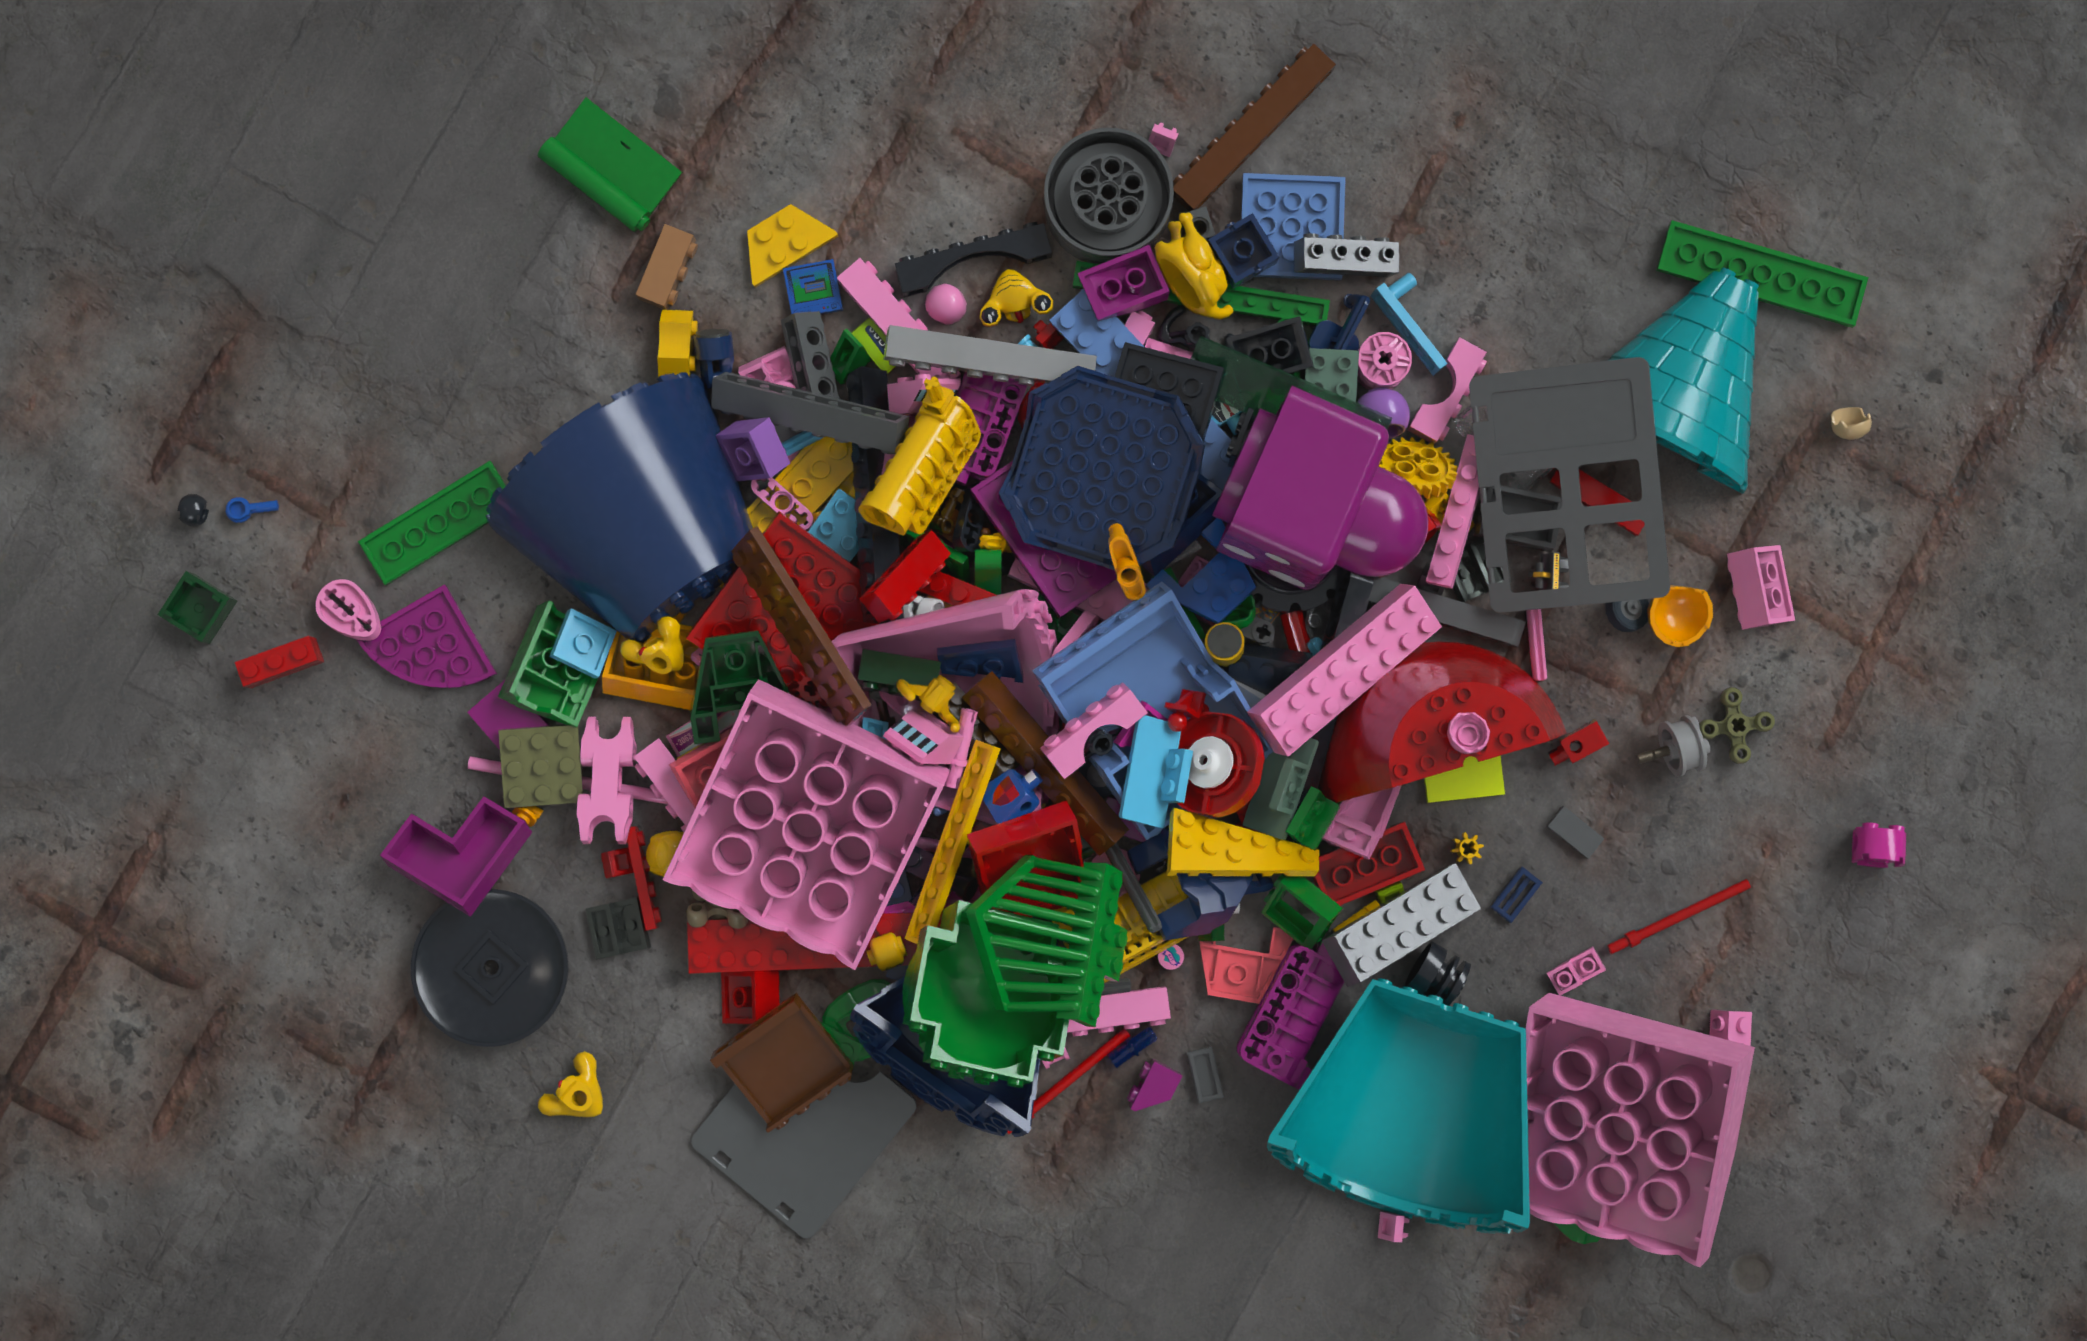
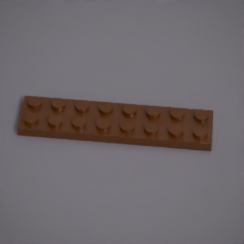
(800, 627)

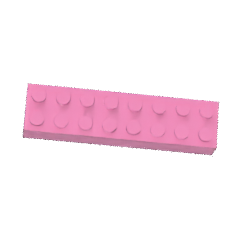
(1344, 669)

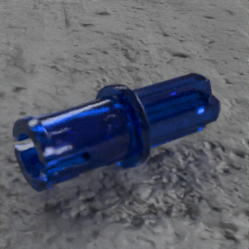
(1132, 1047)

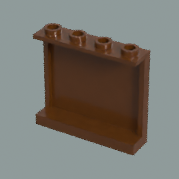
(784, 1062)

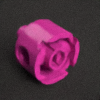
(1879, 846)

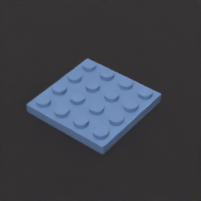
(1289, 209)

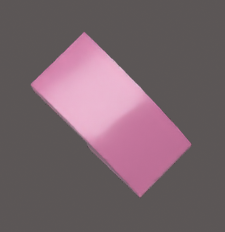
(1576, 971)

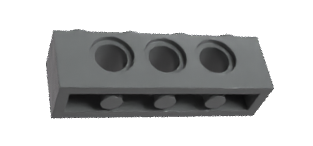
(809, 353)

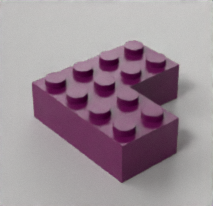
(459, 867)

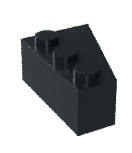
(1266, 666)

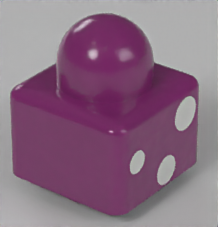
(1315, 496)

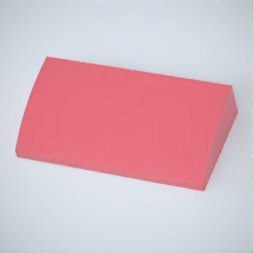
(697, 766)

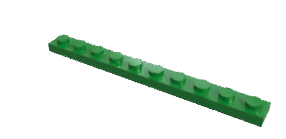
(1253, 301)

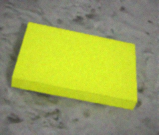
(1470, 781)

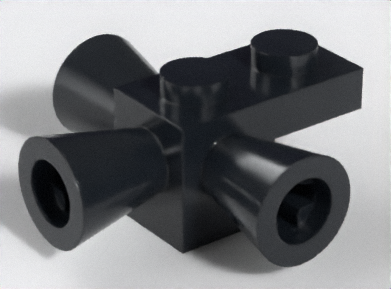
(919, 865)

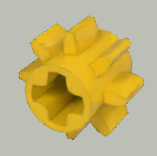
(1474, 847)

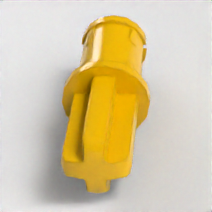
(994, 542)

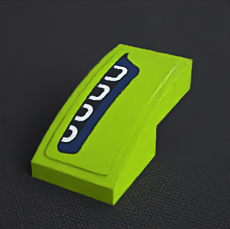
(874, 343)

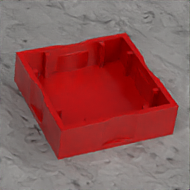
(1045, 833)

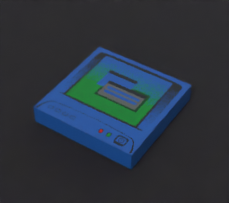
(813, 288)

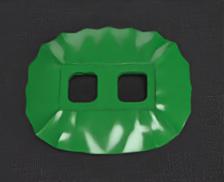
(839, 1011)

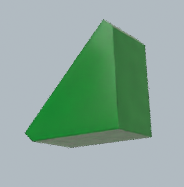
(848, 356)

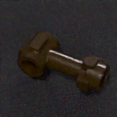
(942, 523)
(882, 709)

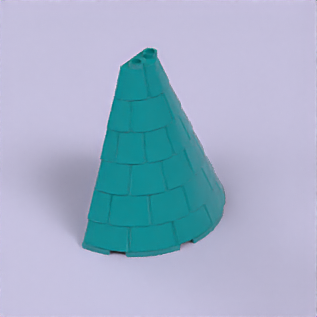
(1704, 375)

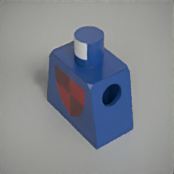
(1012, 795)

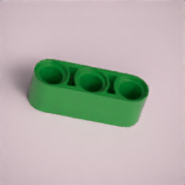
(988, 570)

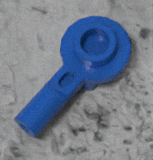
(240, 509)

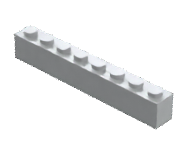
(979, 356)

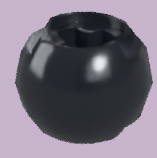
(193, 510)

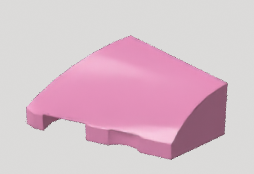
(770, 368)

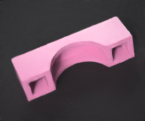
(1462, 364)
(1067, 747)

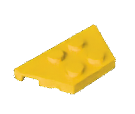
(784, 241)

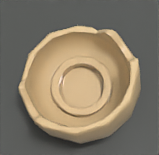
(1850, 423)

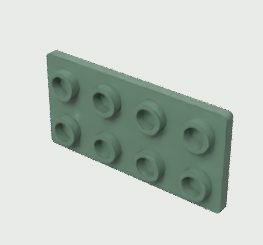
(1334, 371)
(1280, 790)

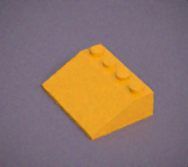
(641, 683)

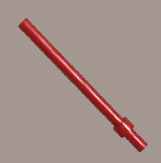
(1634, 937)
(1078, 1071)

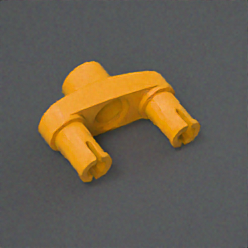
(1125, 558)

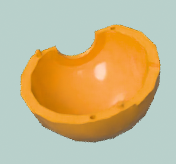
(1680, 615)

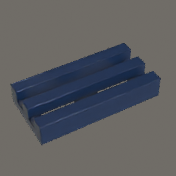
(1502, 911)

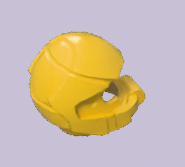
(661, 850)

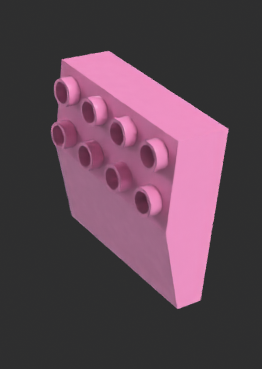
(805, 824)
(1631, 1125)

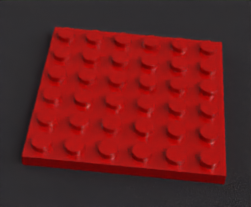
(823, 579)

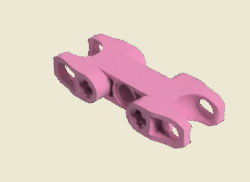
(606, 800)

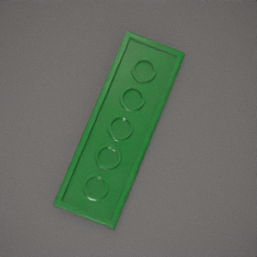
(432, 524)

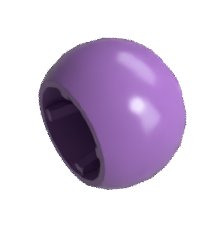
(1391, 404)

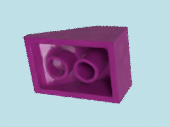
(1124, 284)

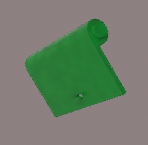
(620, 178)

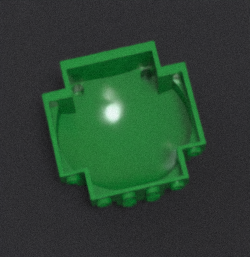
(955, 1013)

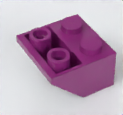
(1155, 1087)

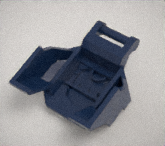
(1210, 897)

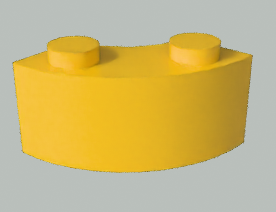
(676, 342)

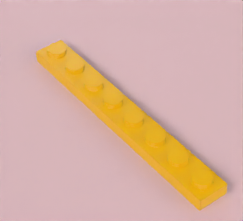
(953, 839)

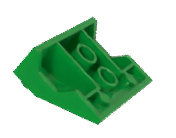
(541, 682)

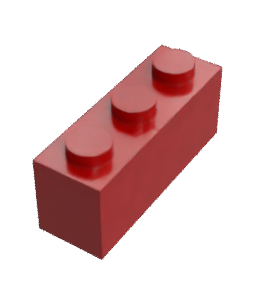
(279, 662)

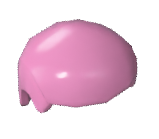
(945, 304)
(1468, 733)

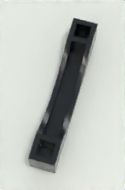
(1024, 245)

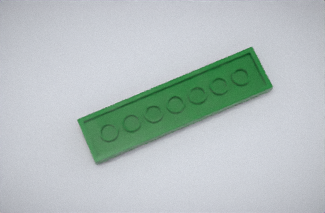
(1781, 277)

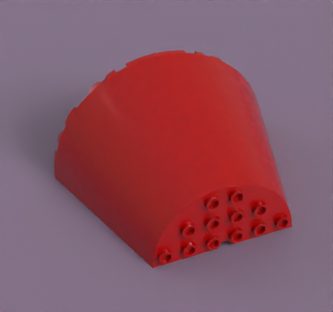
(1402, 721)

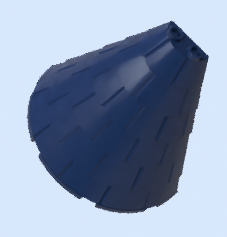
(888, 1041)

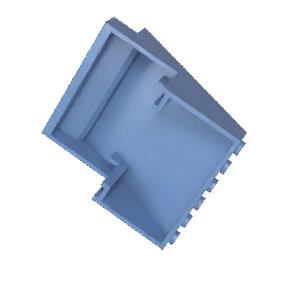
(1155, 656)

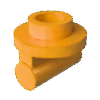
(529, 814)

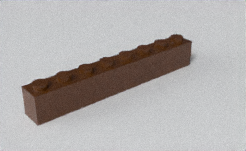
(1253, 128)
(1023, 740)

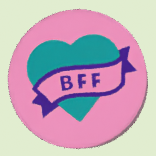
(1171, 957)

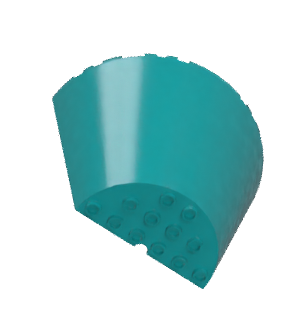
(1417, 1113)

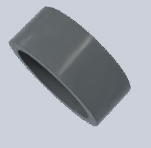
(1078, 228)

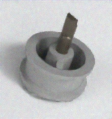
(1680, 746)

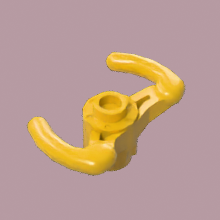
(933, 697)

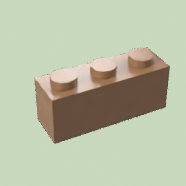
(667, 267)

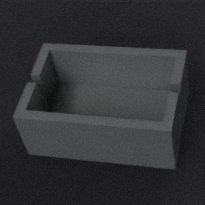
(1522, 501)

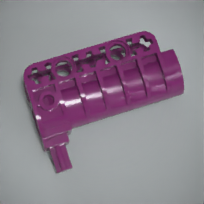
(987, 403)
(1297, 1016)

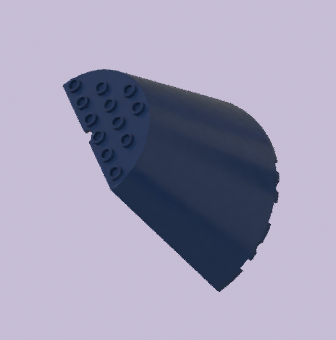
(630, 505)

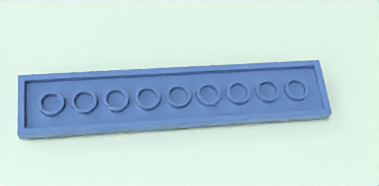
(1106, 341)

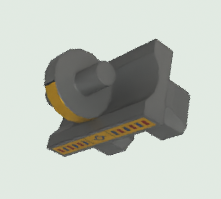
(1549, 570)

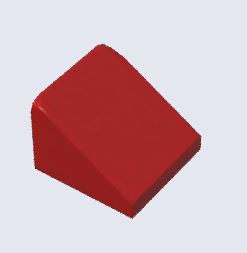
(617, 862)

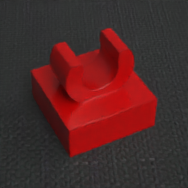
(1047, 335)

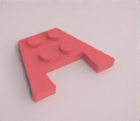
(1242, 972)

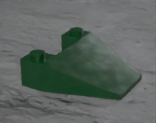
(725, 677)

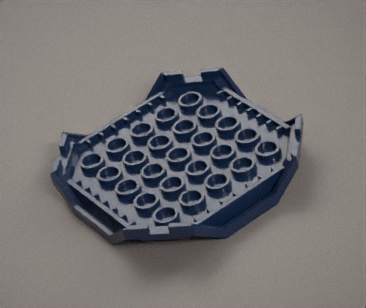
(1102, 457)

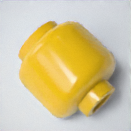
(886, 951)

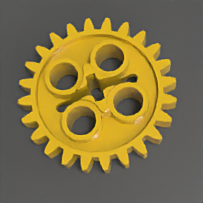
(1420, 465)

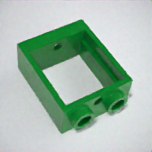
(1290, 920)

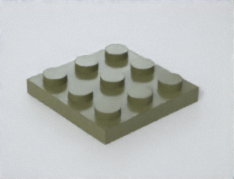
(540, 765)

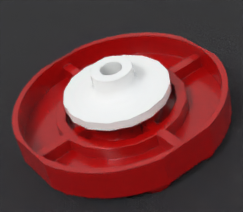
(1223, 764)

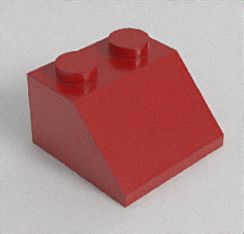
(748, 995)

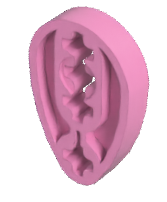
(357, 601)

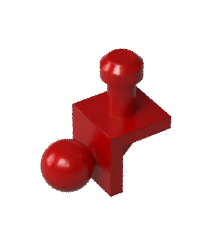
(1189, 705)

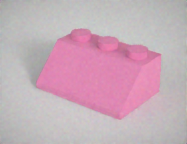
(1760, 587)

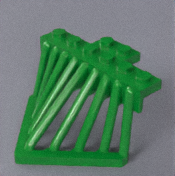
(1094, 942)

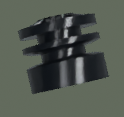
(1435, 974)

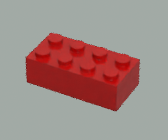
(1350, 876)

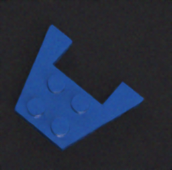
(1216, 587)

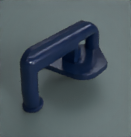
(1332, 336)

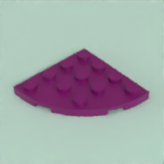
(430, 644)

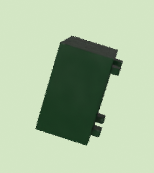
(197, 607)

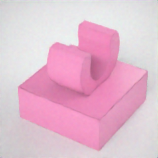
(1163, 139)
(1392, 1226)

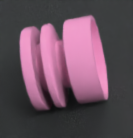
(1372, 373)

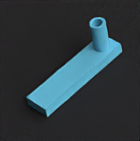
(1388, 302)

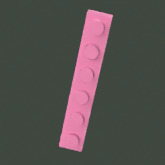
(1456, 520)

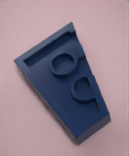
(981, 659)

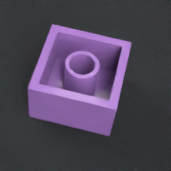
(753, 449)

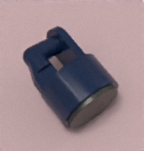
(713, 345)

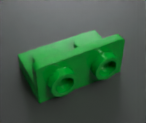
(1312, 819)

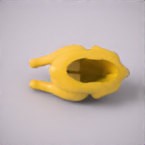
(1193, 270)

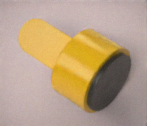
(1224, 643)

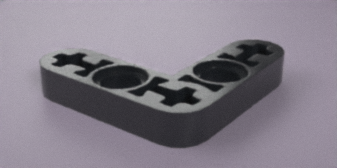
(972, 539)

